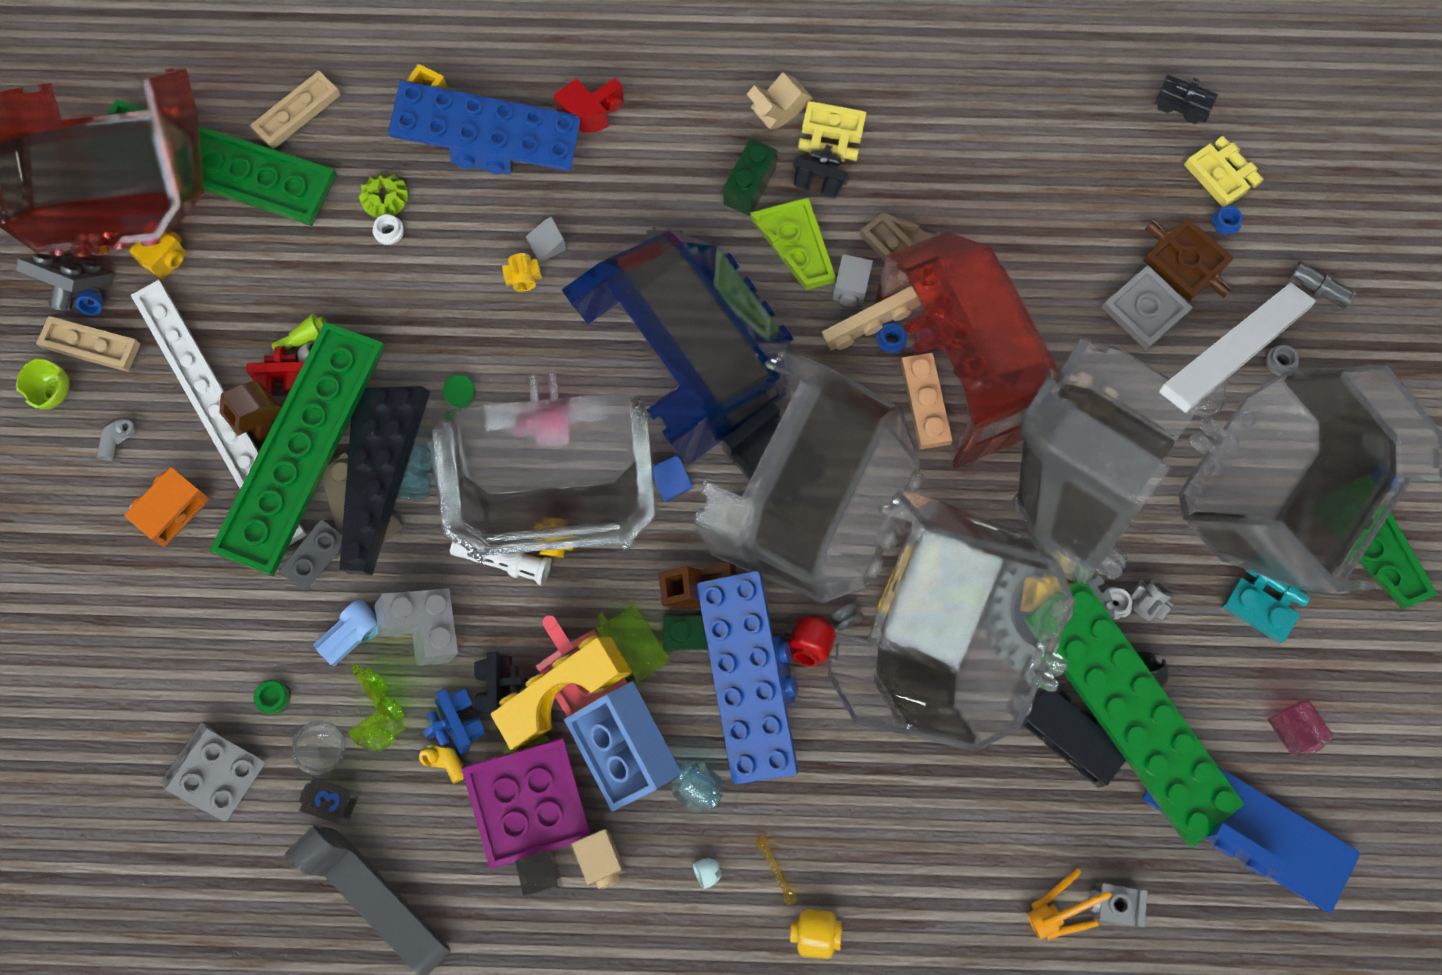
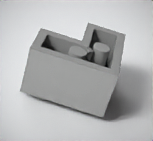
(426, 617)

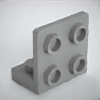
(212, 773)

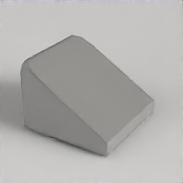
(546, 240)

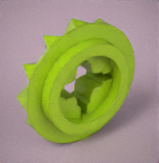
(394, 200)

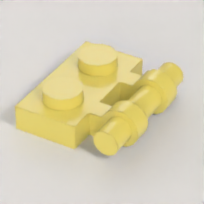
(834, 123)
(1218, 176)

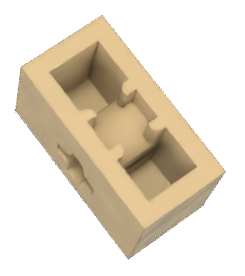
(599, 859)

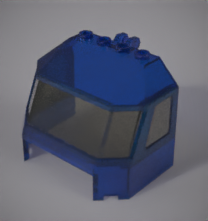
(701, 326)

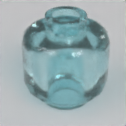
(697, 786)

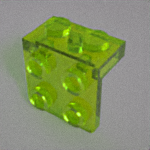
(380, 728)

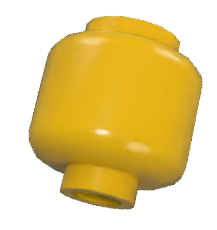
(816, 933)

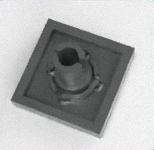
(65, 275)

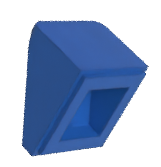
(671, 478)

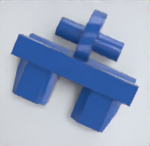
(449, 706)

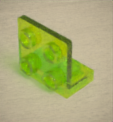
(634, 642)

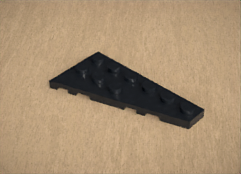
(378, 456)

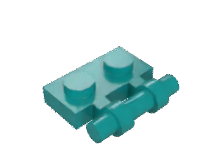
(1263, 611)

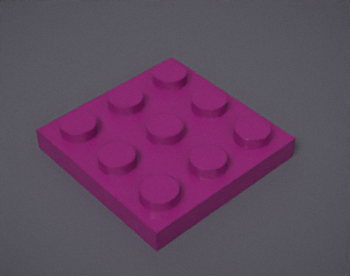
(526, 802)

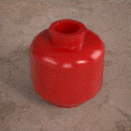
(811, 640)

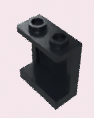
(750, 440)

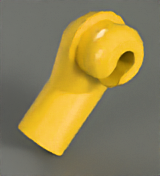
(443, 757)

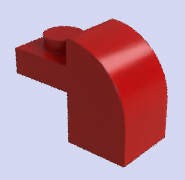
(590, 107)

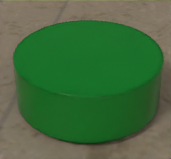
(459, 391)
(271, 697)

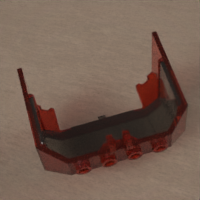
(98, 176)

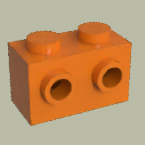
(166, 507)

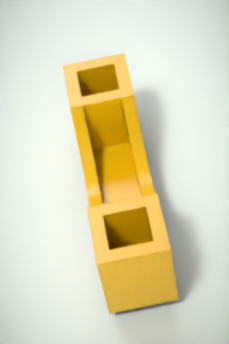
(528, 714)

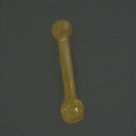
(789, 896)

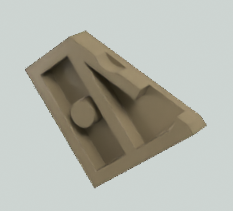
(889, 234)

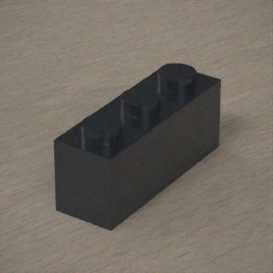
(1074, 736)

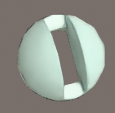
(707, 872)

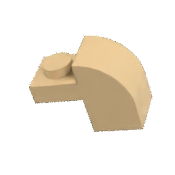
(780, 102)

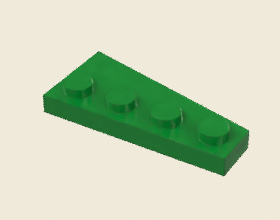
(1396, 567)

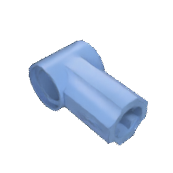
(355, 626)

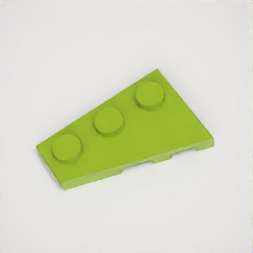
(797, 241)

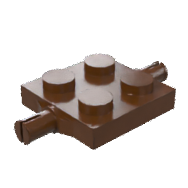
(1188, 259)

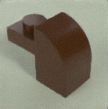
(249, 409)
(679, 585)

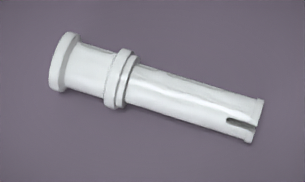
(515, 563)

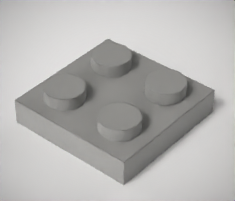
(1146, 307)

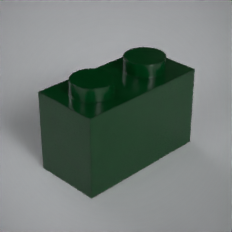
(750, 177)

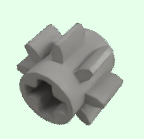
(1151, 599)

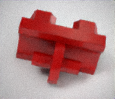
(276, 369)

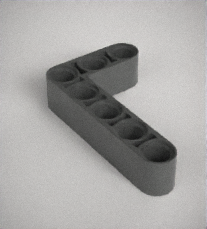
(329, 854)

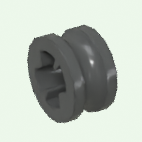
(847, 616)

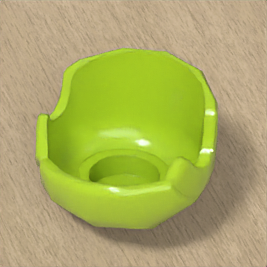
(43, 384)

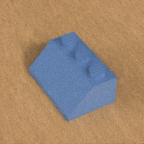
(622, 746)

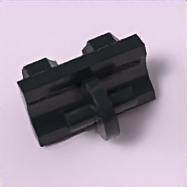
(1185, 99)
(808, 169)
(501, 681)

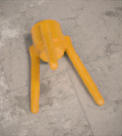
(1047, 920)

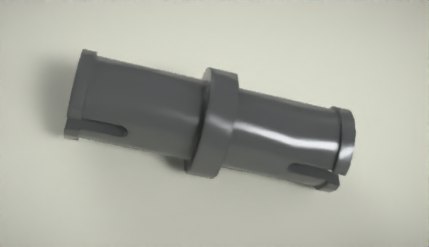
(1322, 285)

